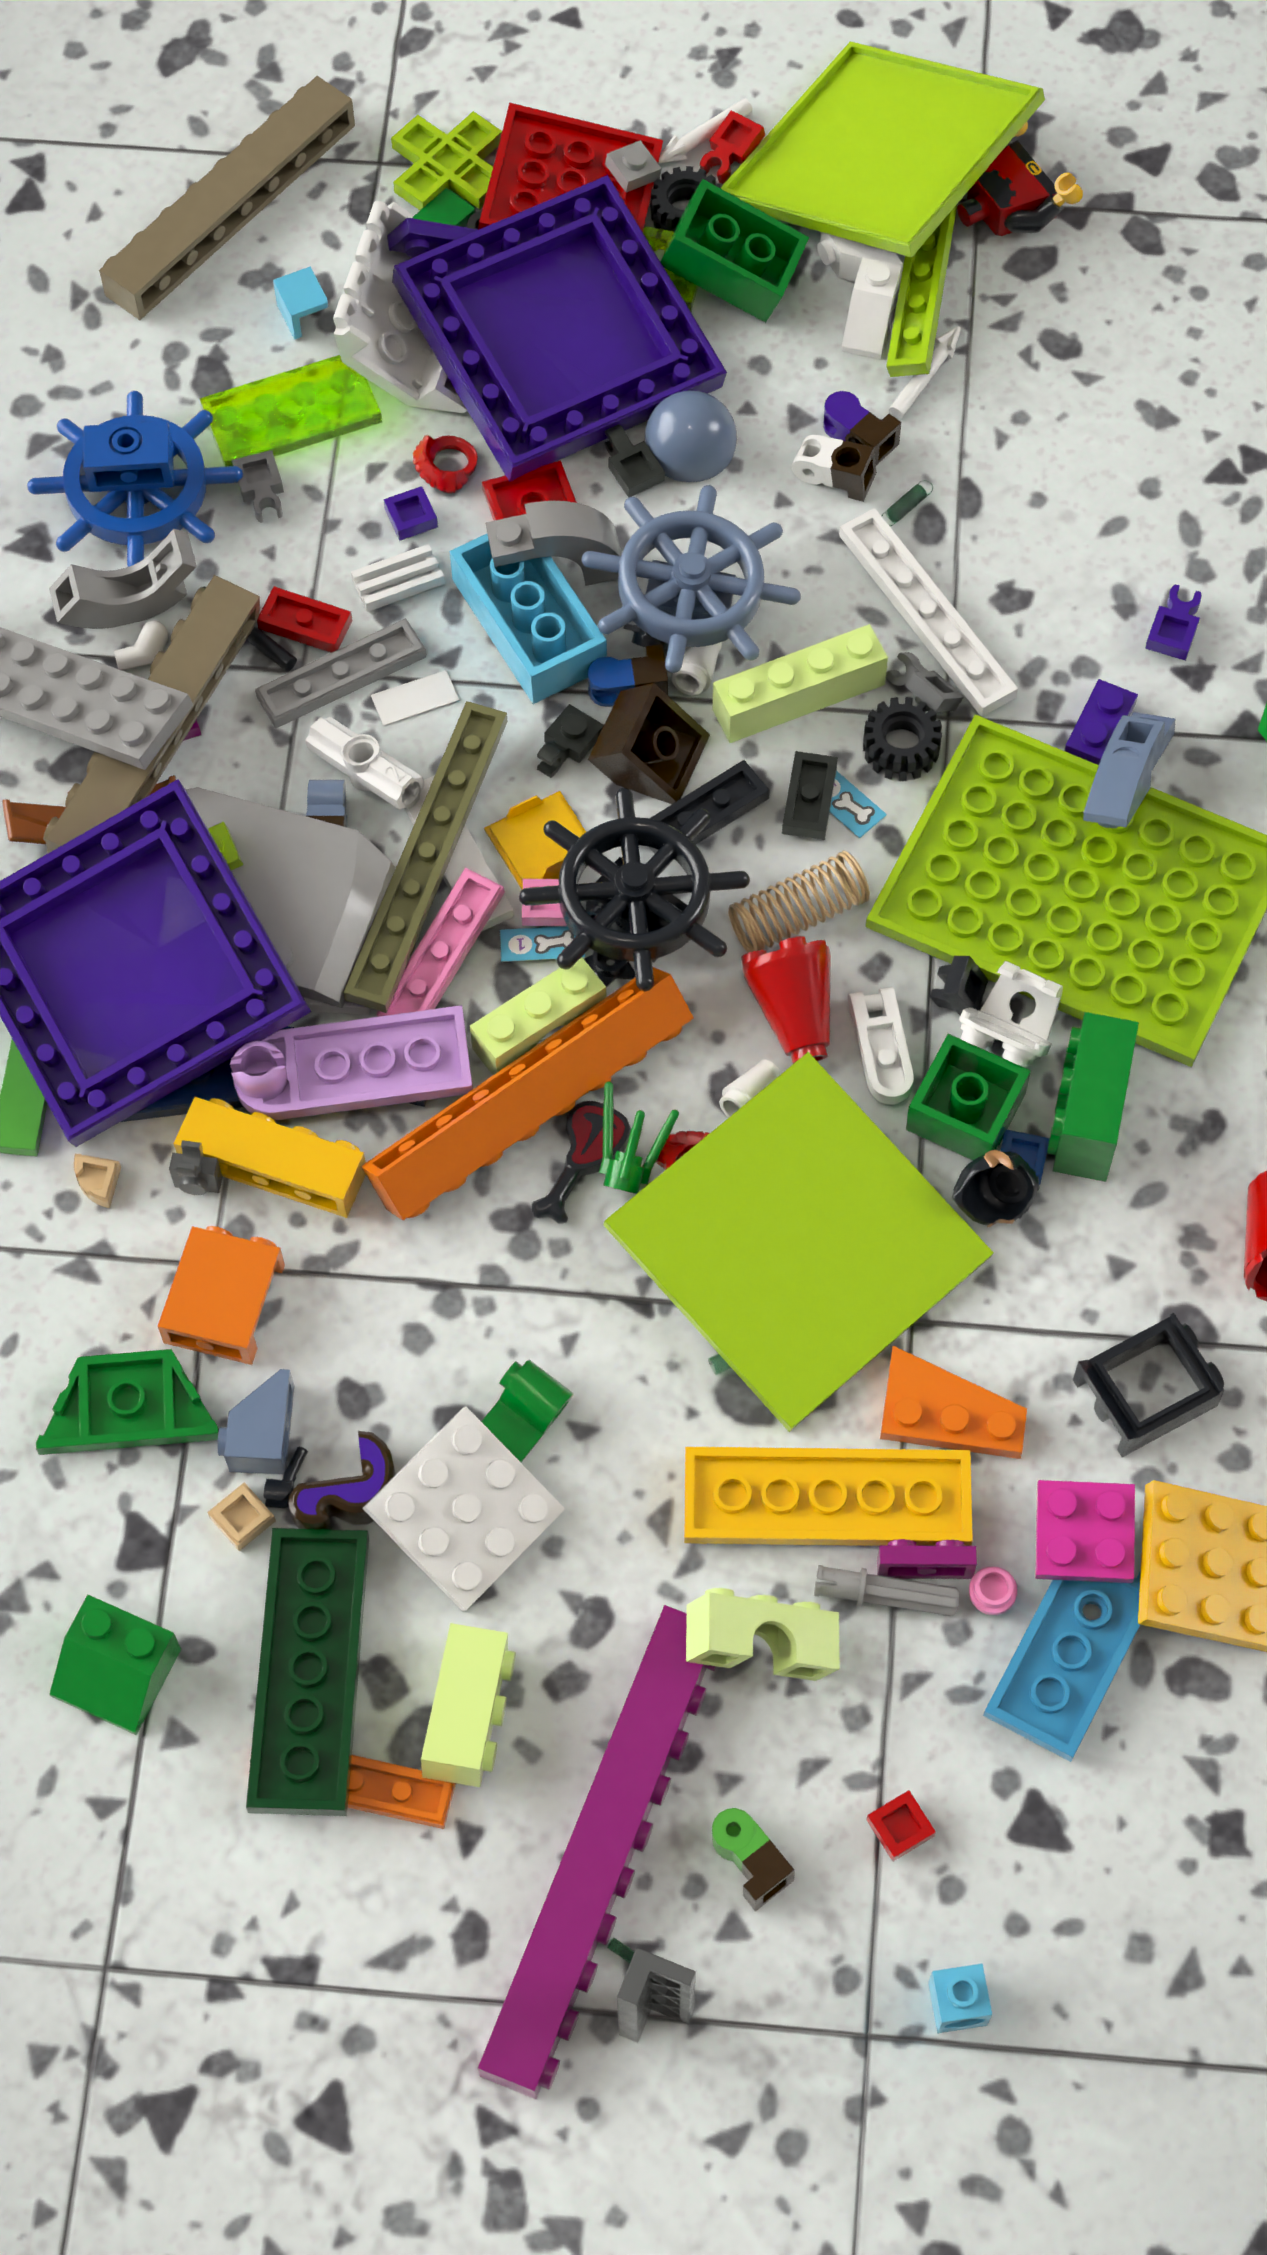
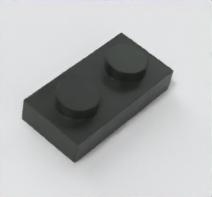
(809, 795)

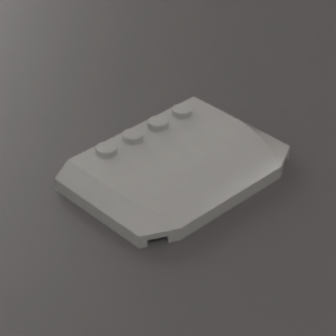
(308, 885)

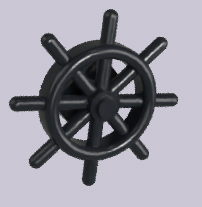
(630, 907)

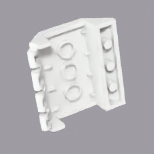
(377, 329)

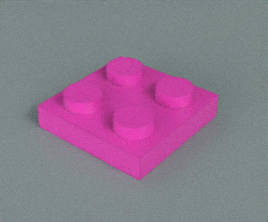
(1085, 1531)

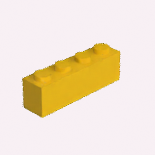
(276, 1157)

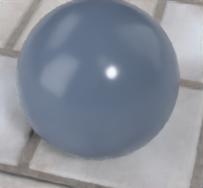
(691, 436)

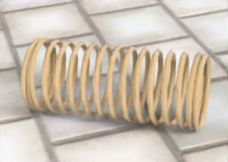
(842, 874)

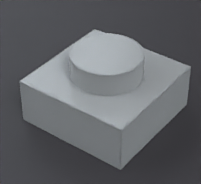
(633, 166)

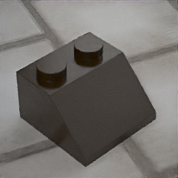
(649, 744)

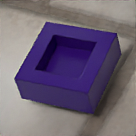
(410, 513)

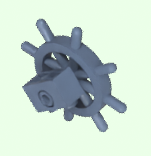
(688, 594)

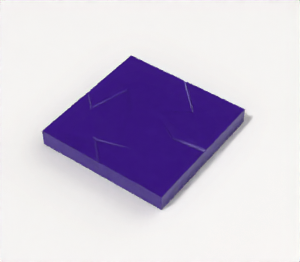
(557, 326)
(134, 964)

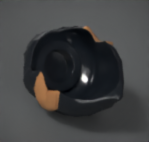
(996, 1188)

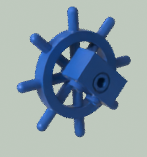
(133, 461)

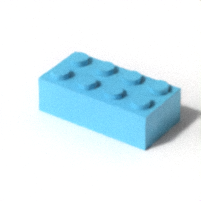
(529, 618)

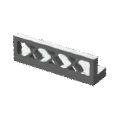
(655, 1986)

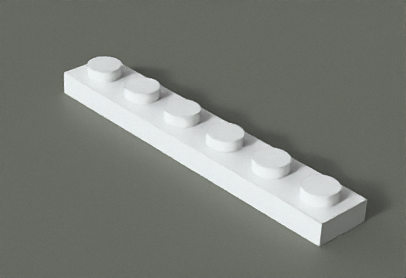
(928, 612)

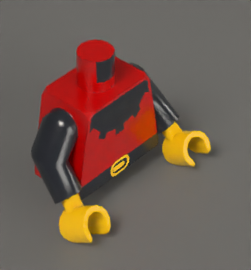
(1017, 194)

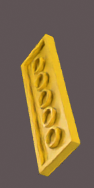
(826, 1496)

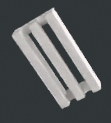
(394, 572)

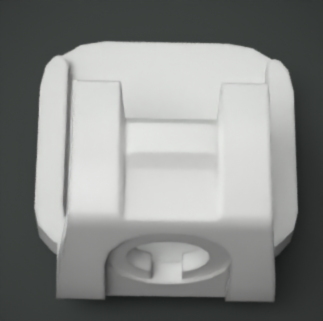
(993, 1022)

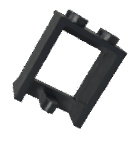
(1111, 1403)

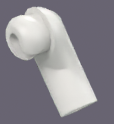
(149, 643)

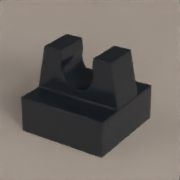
(962, 987)

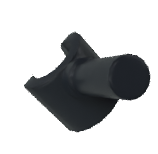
(278, 1491)

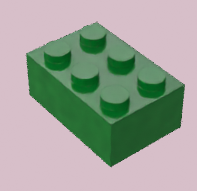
(734, 251)
(1092, 1096)

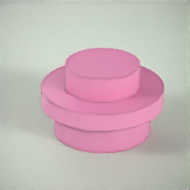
(993, 1590)

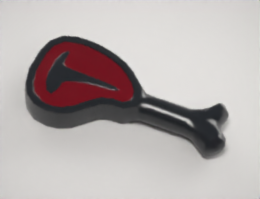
(584, 1157)

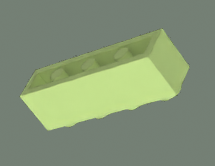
(799, 683)

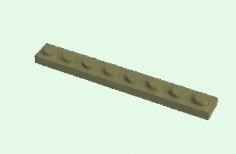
(425, 857)

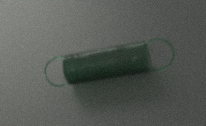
(906, 503)

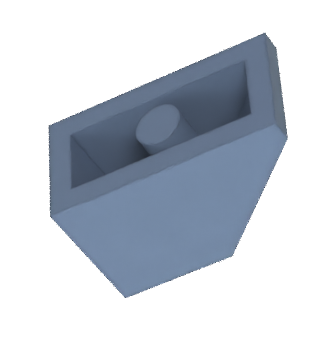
(260, 1428)

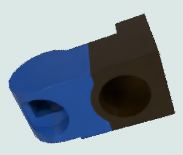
(610, 676)

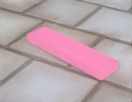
(446, 944)

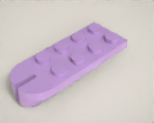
(355, 1064)

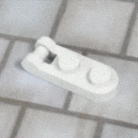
(882, 1045)

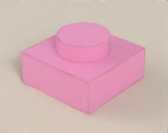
(542, 914)

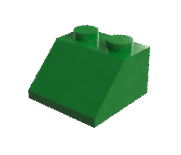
(113, 1664)

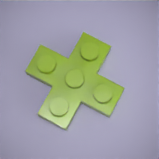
(445, 160)

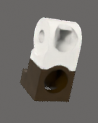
(836, 465)

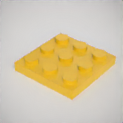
(1204, 1565)

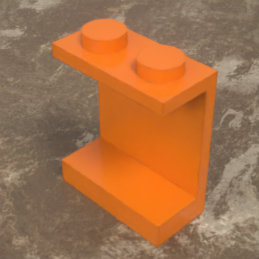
(219, 1293)

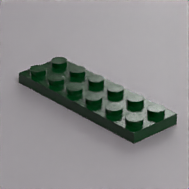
(308, 1672)

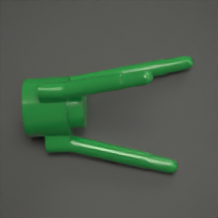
(626, 1170)

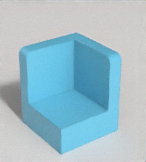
(297, 297)

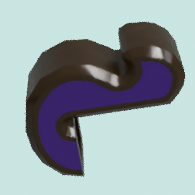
(318, 1501)

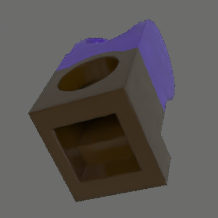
(851, 422)

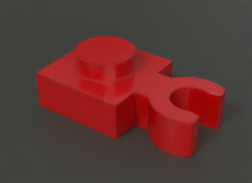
(732, 142)

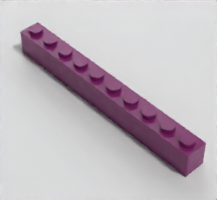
(596, 1864)

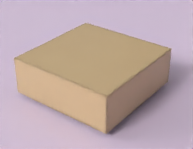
(241, 1516)

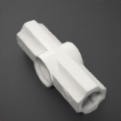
(365, 763)

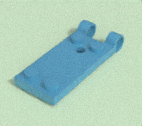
(1066, 1663)

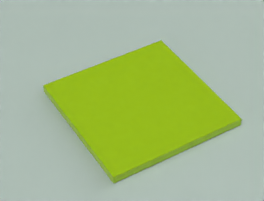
(882, 147)
(798, 1240)

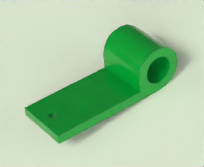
(526, 1407)

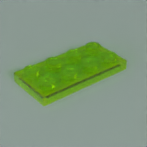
(291, 410)

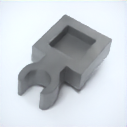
(260, 482)

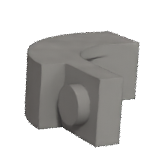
(555, 530)
(125, 595)

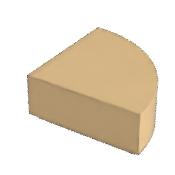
(97, 1177)

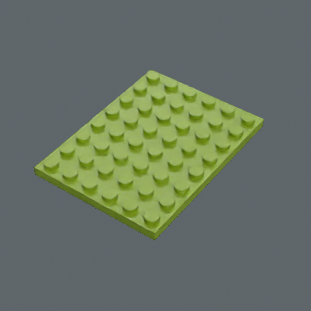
(1121, 917)

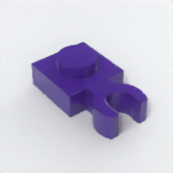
(1175, 626)

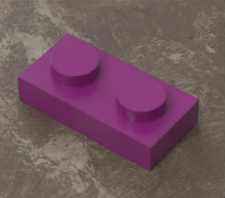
(944, 1561)

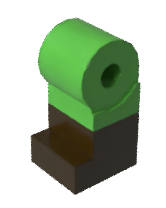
(745, 1843)

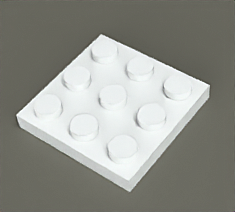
(464, 1508)

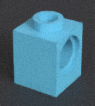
(960, 1998)

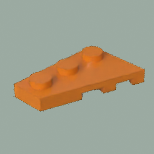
(947, 1411)

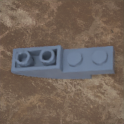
(1127, 768)

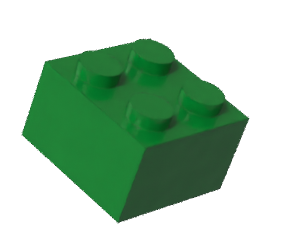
(967, 1099)

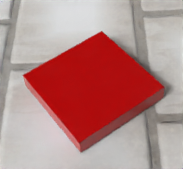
(542, 484)

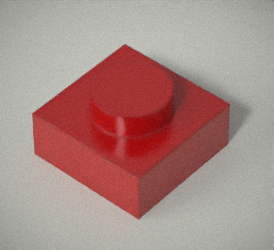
(901, 1825)

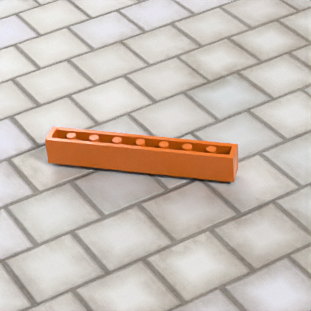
(526, 1095)

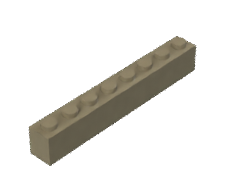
(227, 197)
(192, 664)

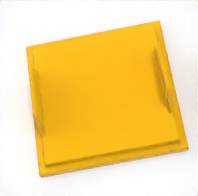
(522, 839)

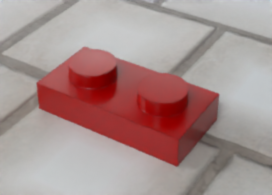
(304, 620)

